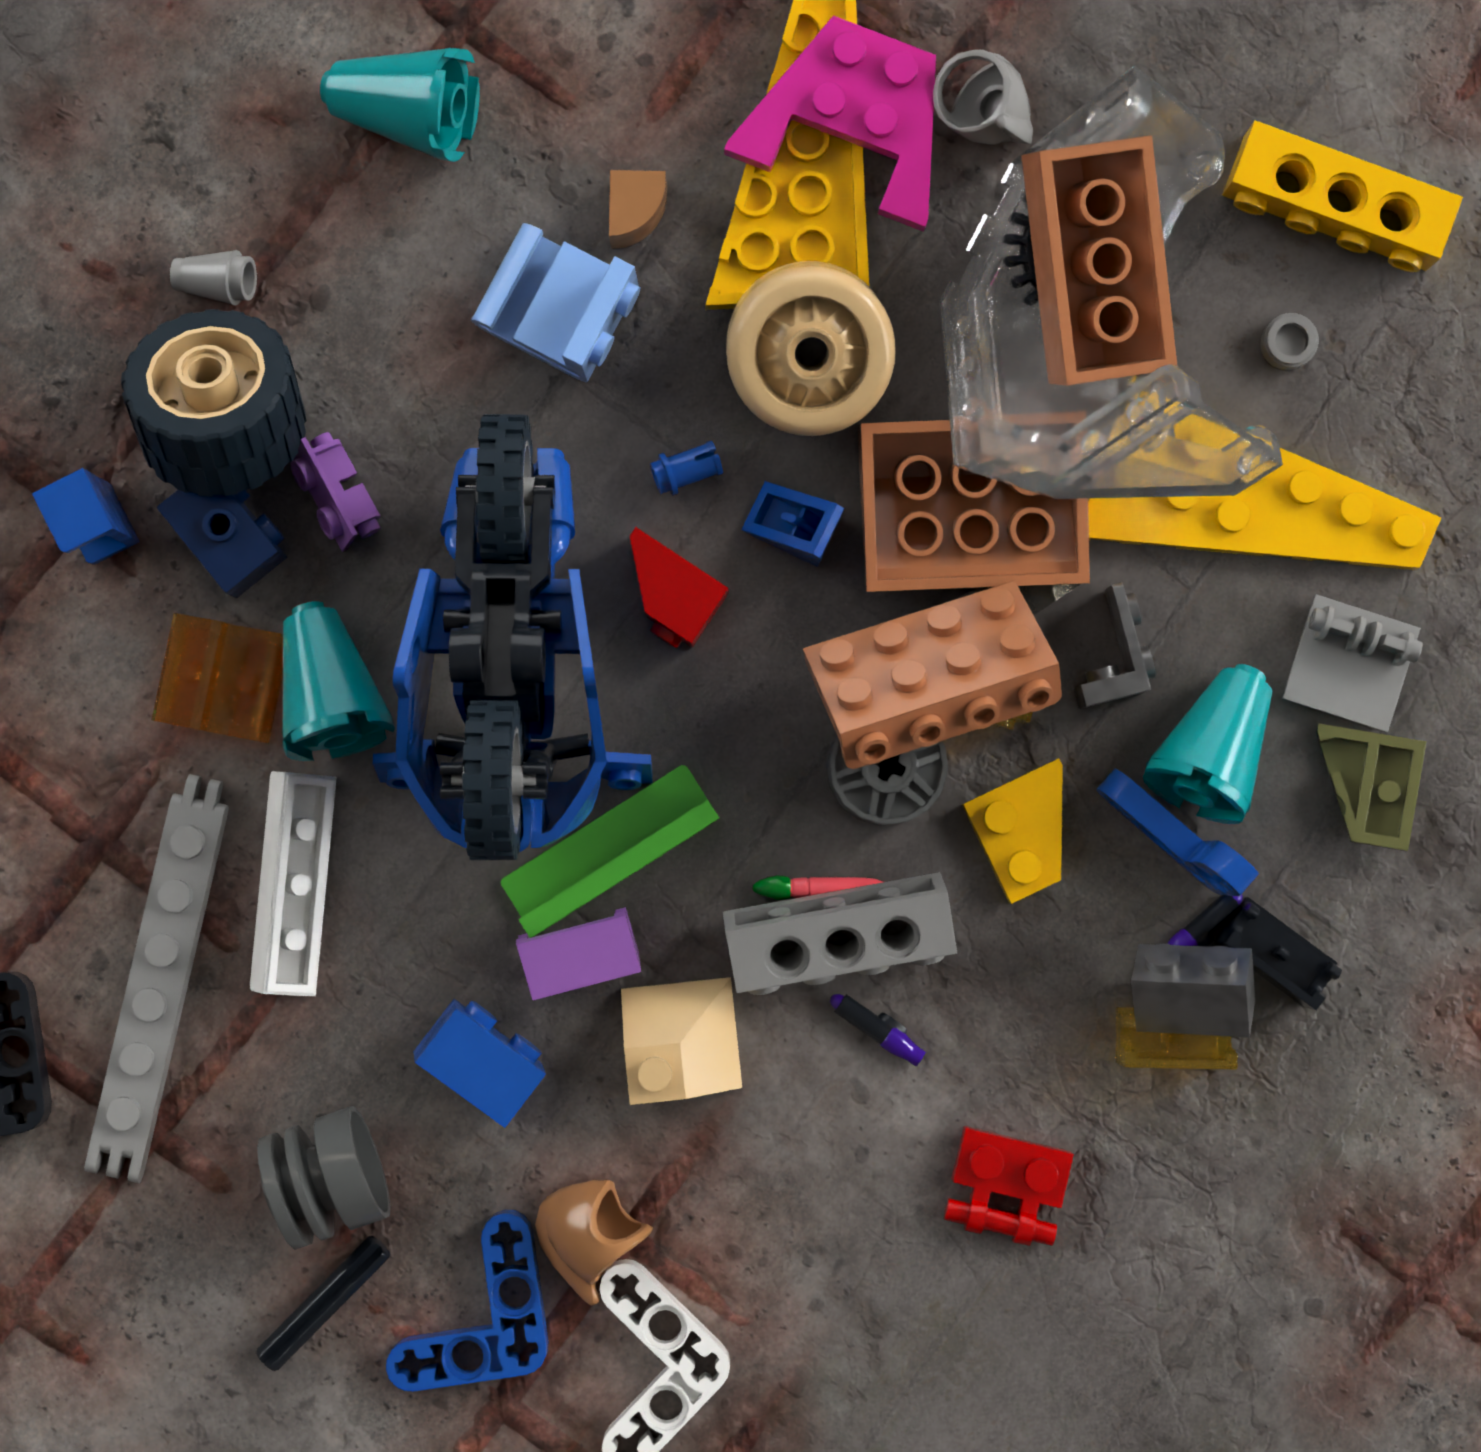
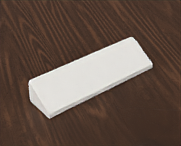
(292, 884)

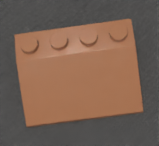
(955, 528)

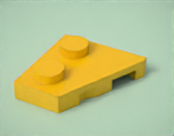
(1022, 830)

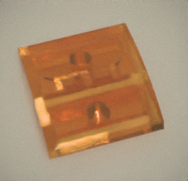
(220, 678)

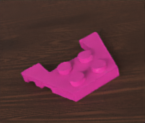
(861, 92)

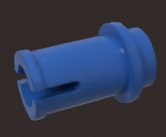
(685, 468)

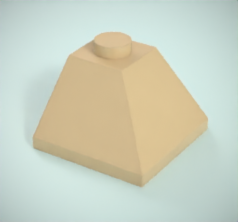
(680, 1040)

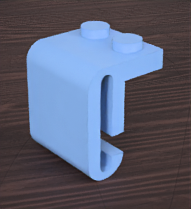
(557, 302)

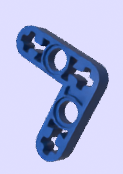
(1208, 861)
(491, 1338)

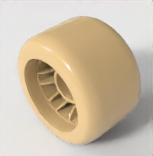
(803, 303)

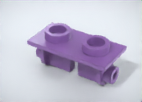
(339, 511)

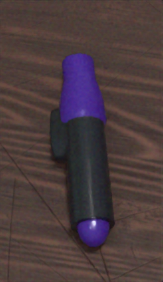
(1200, 929)
(881, 1028)

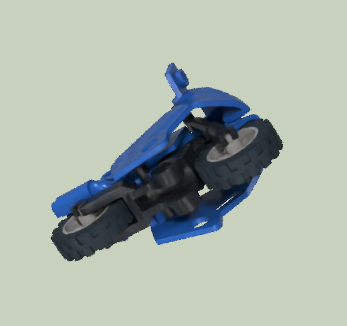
(501, 636)

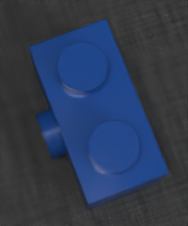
(480, 1061)

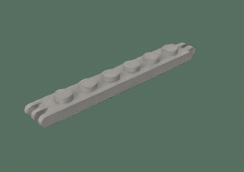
(158, 980)

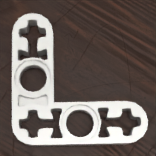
(678, 1373)

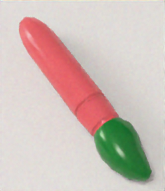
(782, 887)

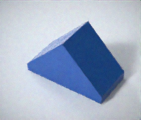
(793, 521)

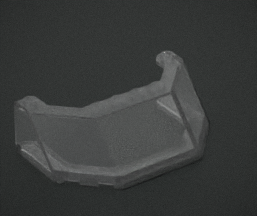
(1105, 435)

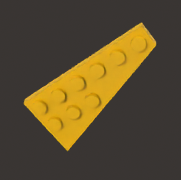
(810, 199)
(1288, 513)

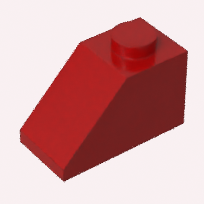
(674, 591)

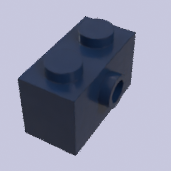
(225, 537)

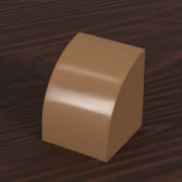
(635, 205)

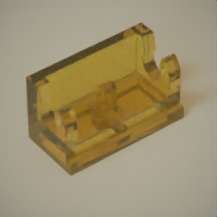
(1170, 1049)

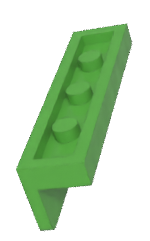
(608, 850)

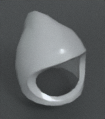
(990, 104)

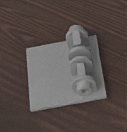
(1352, 663)

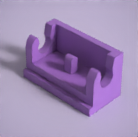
(579, 955)

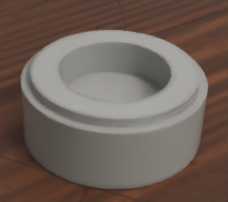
(1289, 341)

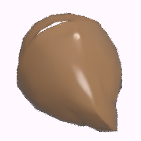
(586, 1232)

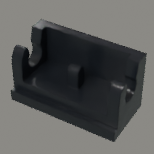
(1280, 954)

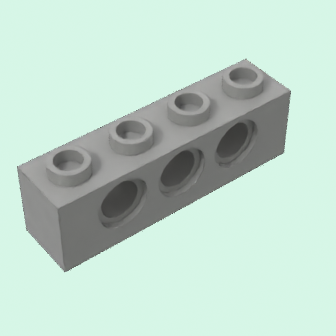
(813, 918)

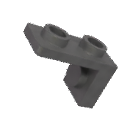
(1107, 683)

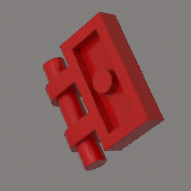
(1014, 1169)

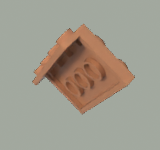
(934, 674)

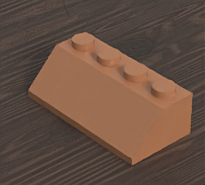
(1099, 260)

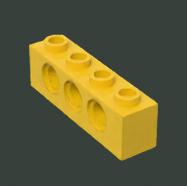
(1423, 209)

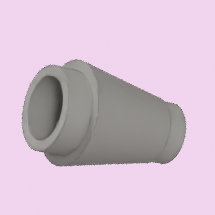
(216, 276)

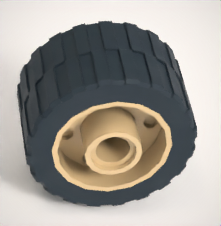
(214, 402)

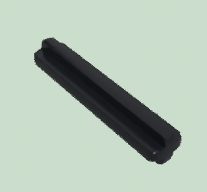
(323, 1303)

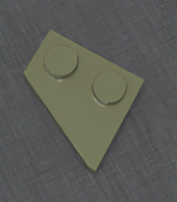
(1374, 783)

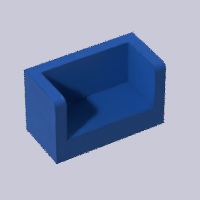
(86, 515)

